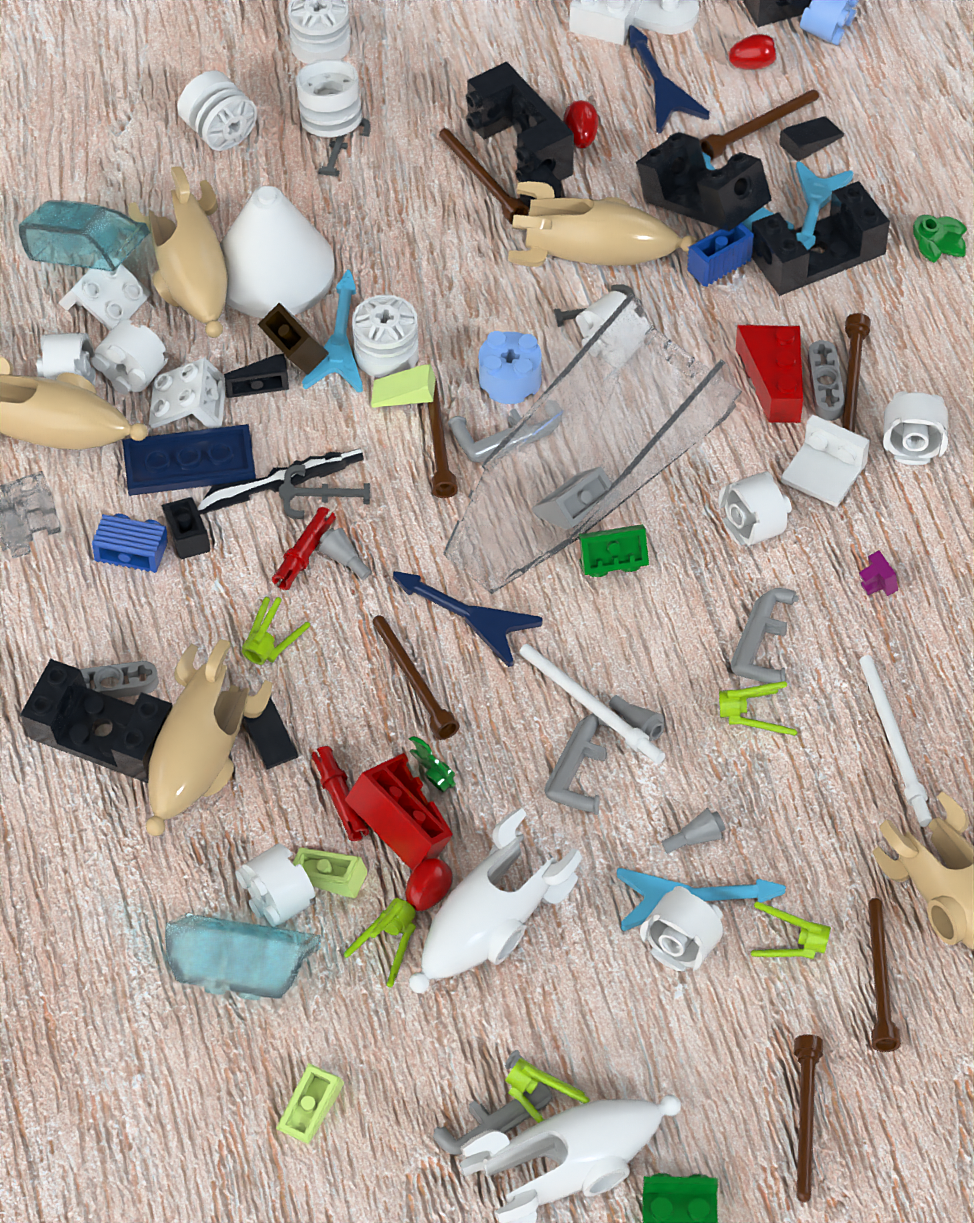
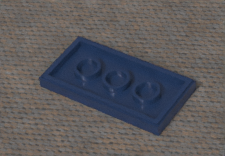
(188, 459)

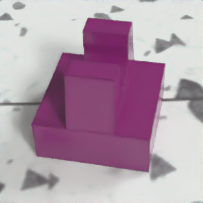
(878, 575)

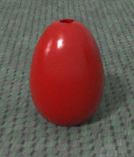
(753, 52)
(583, 122)
(428, 884)

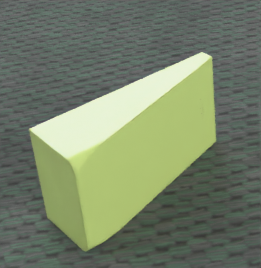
(405, 387)
(332, 871)
(310, 1103)

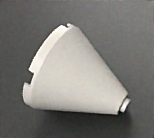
(275, 257)

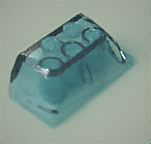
(80, 235)
(237, 955)

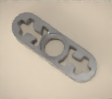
(821, 390)
(118, 671)

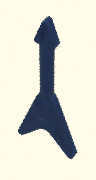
(667, 94)
(487, 623)

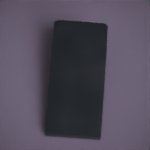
(809, 137)
(258, 378)
(186, 528)
(270, 737)

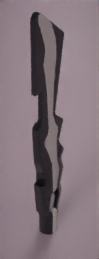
(237, 492)

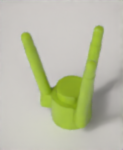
(259, 643)
(735, 702)
(393, 920)
(812, 936)
(527, 1077)

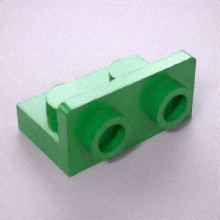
(613, 550)
(679, 1199)

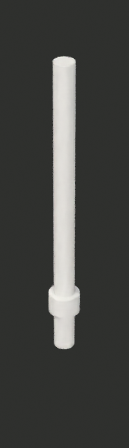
(634, 737)
(914, 791)

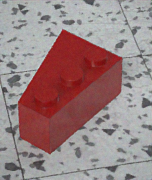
(774, 367)
(399, 812)

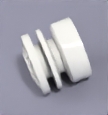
(319, 29)
(329, 97)
(217, 110)
(385, 335)

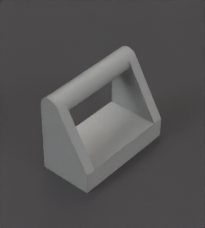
(573, 499)

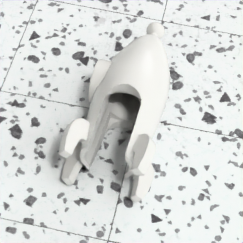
(485, 921)
(586, 1141)

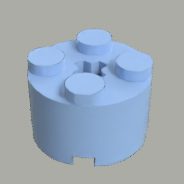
(827, 18)
(510, 366)

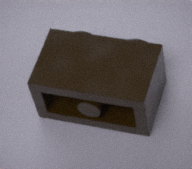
(293, 338)

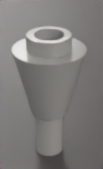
(338, 547)
(638, 717)
(702, 829)

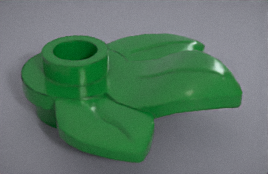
(939, 236)
(437, 771)

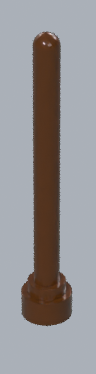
(714, 145)
(510, 205)
(857, 329)
(444, 481)
(441, 721)
(885, 1033)
(808, 1052)

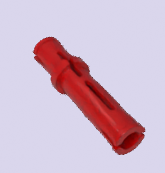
(297, 558)
(334, 781)

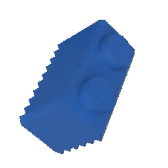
(720, 254)
(130, 542)

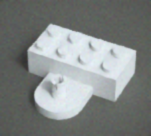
(612, 18)

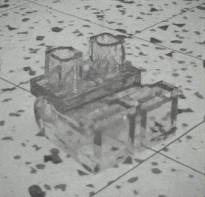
(25, 509)

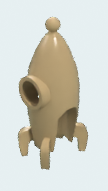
(590, 231)
(189, 255)
(60, 412)
(198, 736)
(944, 889)

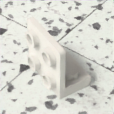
(107, 295)
(189, 390)
(827, 461)

